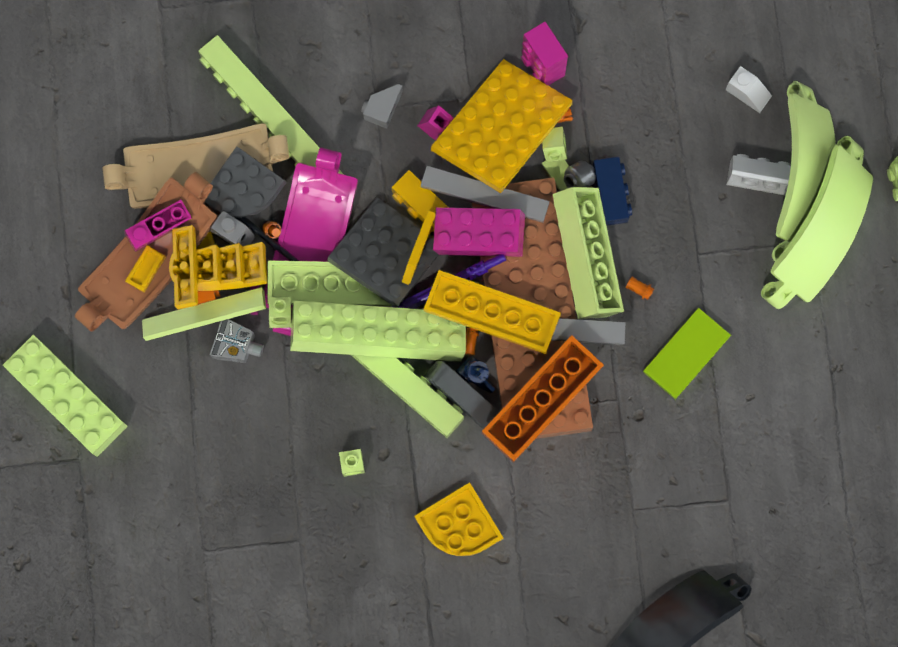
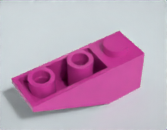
(157, 225)

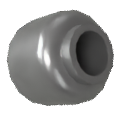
(579, 175)

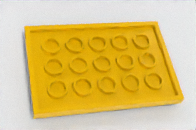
(501, 125)

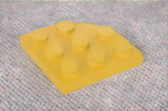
(459, 524)

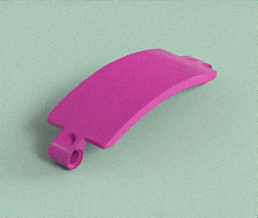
(316, 212)

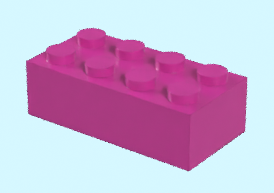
(479, 232)

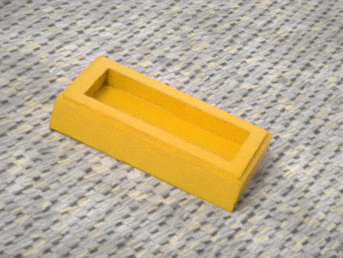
(145, 268)

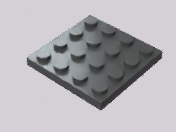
(379, 251)

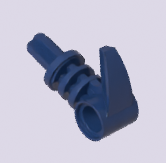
(476, 372)

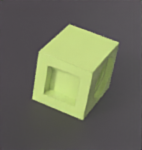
(555, 145)
(279, 312)
(352, 462)

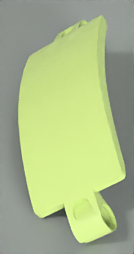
(811, 149)
(826, 230)

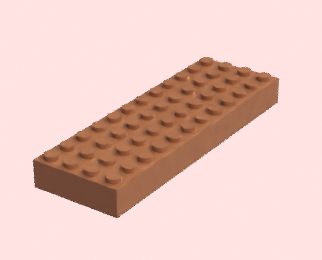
(543, 280)

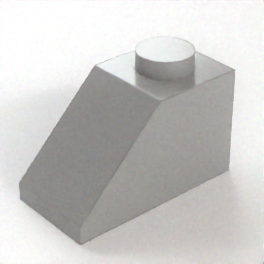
(382, 106)

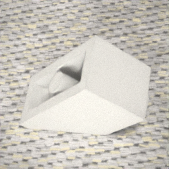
(749, 89)

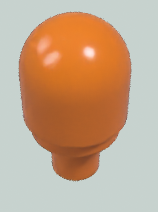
(272, 229)

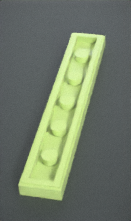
(204, 314)

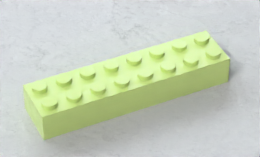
(375, 332)

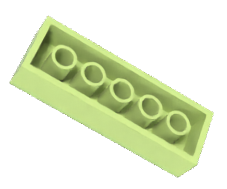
(588, 252)
(65, 395)

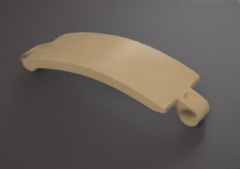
(153, 164)

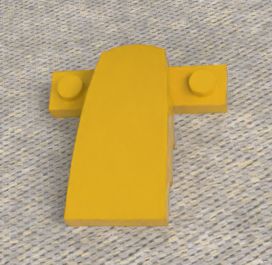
(212, 267)

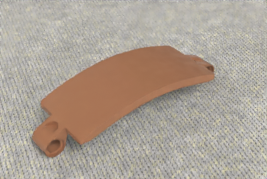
(106, 285)

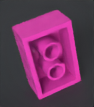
(544, 54)

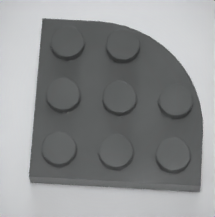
(244, 186)

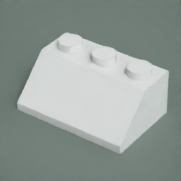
(758, 174)

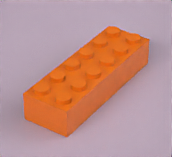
(542, 398)

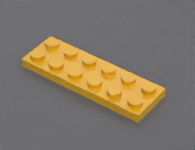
(492, 312)

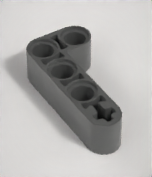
(461, 393)

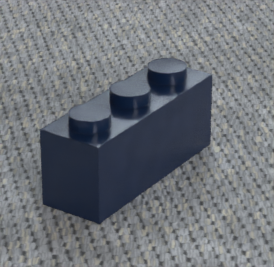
(612, 190)

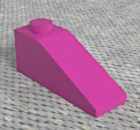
(435, 121)

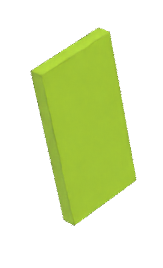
(686, 353)

